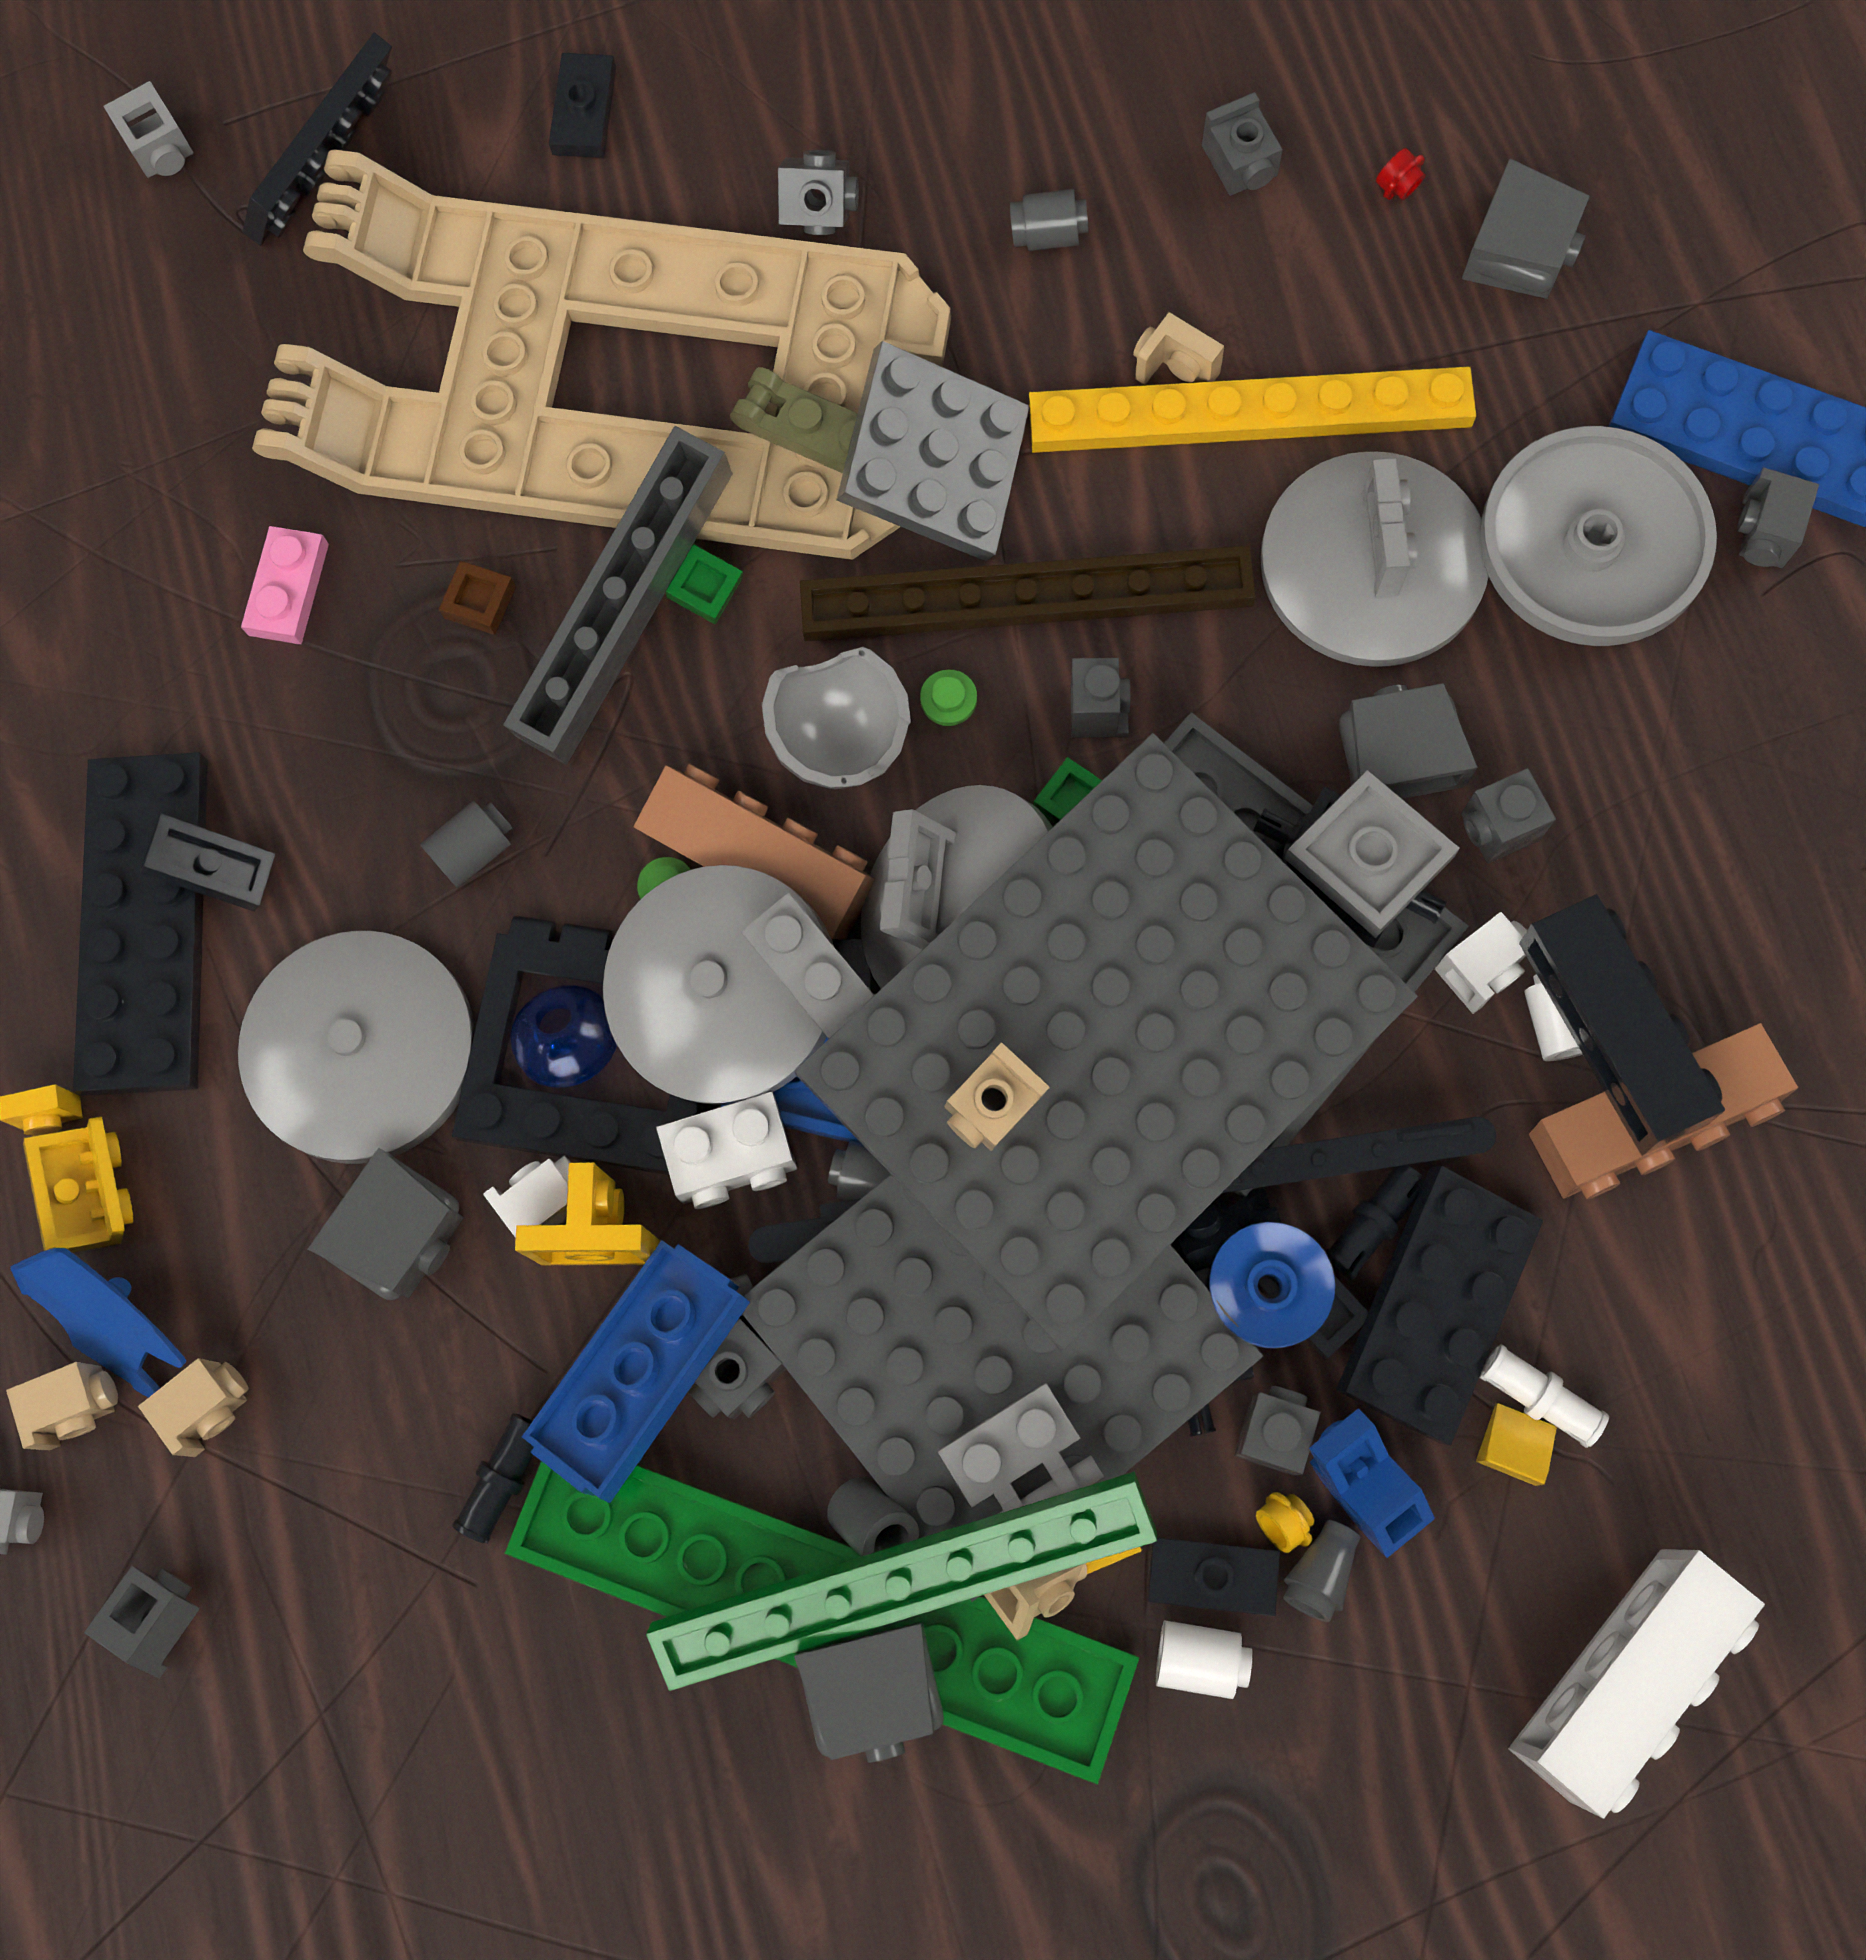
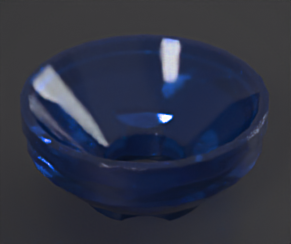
(570, 1054)

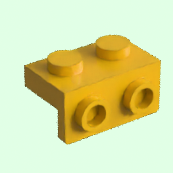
(77, 1188)

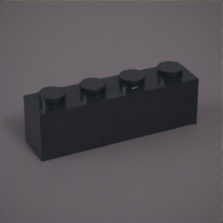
(1622, 1024)

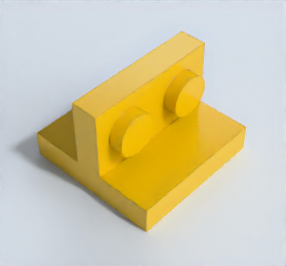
(592, 1227)

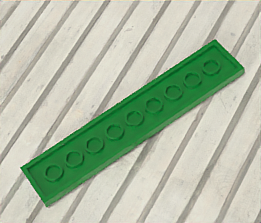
(686, 1548)

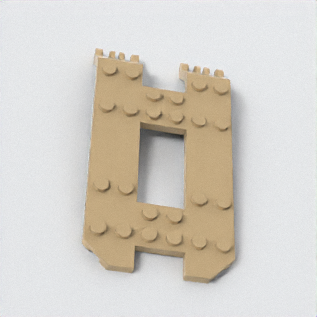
(518, 286)

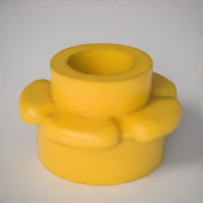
(1286, 1521)

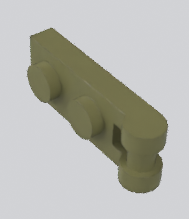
(803, 425)

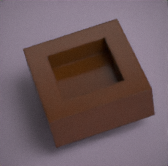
(477, 597)

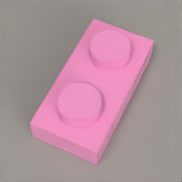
(285, 585)

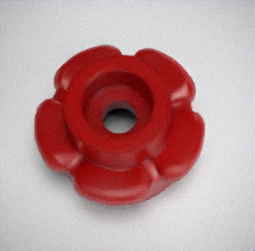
(1401, 175)

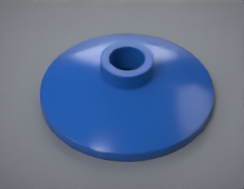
(1303, 1280)

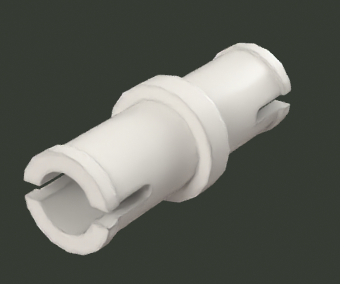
(1544, 1396)

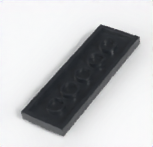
(138, 932)

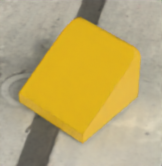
(1517, 1445)

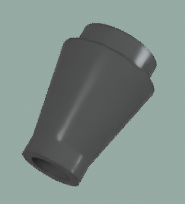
(1323, 1572)

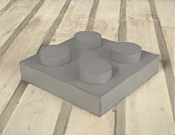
(1371, 853)

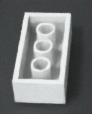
(1638, 1680)

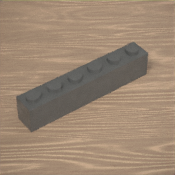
(620, 595)

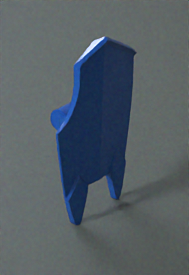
(96, 1315)

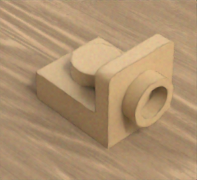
(1182, 347)

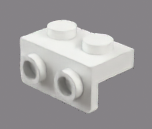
(727, 1151)

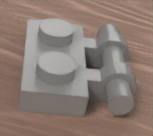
(1011, 1445)

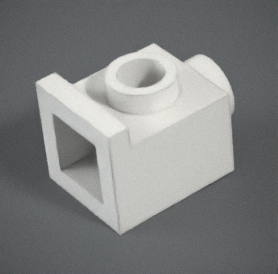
(1484, 960)
(535, 1197)

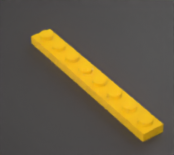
(1252, 409)

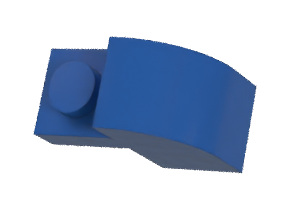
(1370, 1483)

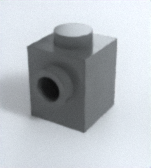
(1507, 816)
(1278, 1431)

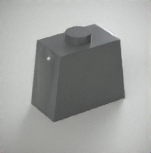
(1527, 233)
(1407, 740)
(389, 1228)
(871, 1693)

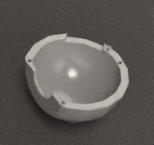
(837, 719)

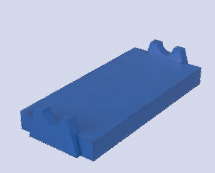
(635, 1371)

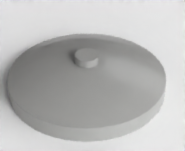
(1598, 536)
(696, 997)
(356, 1046)

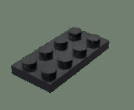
(327, 129)
(1440, 1305)

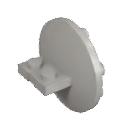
(1374, 559)
(939, 866)

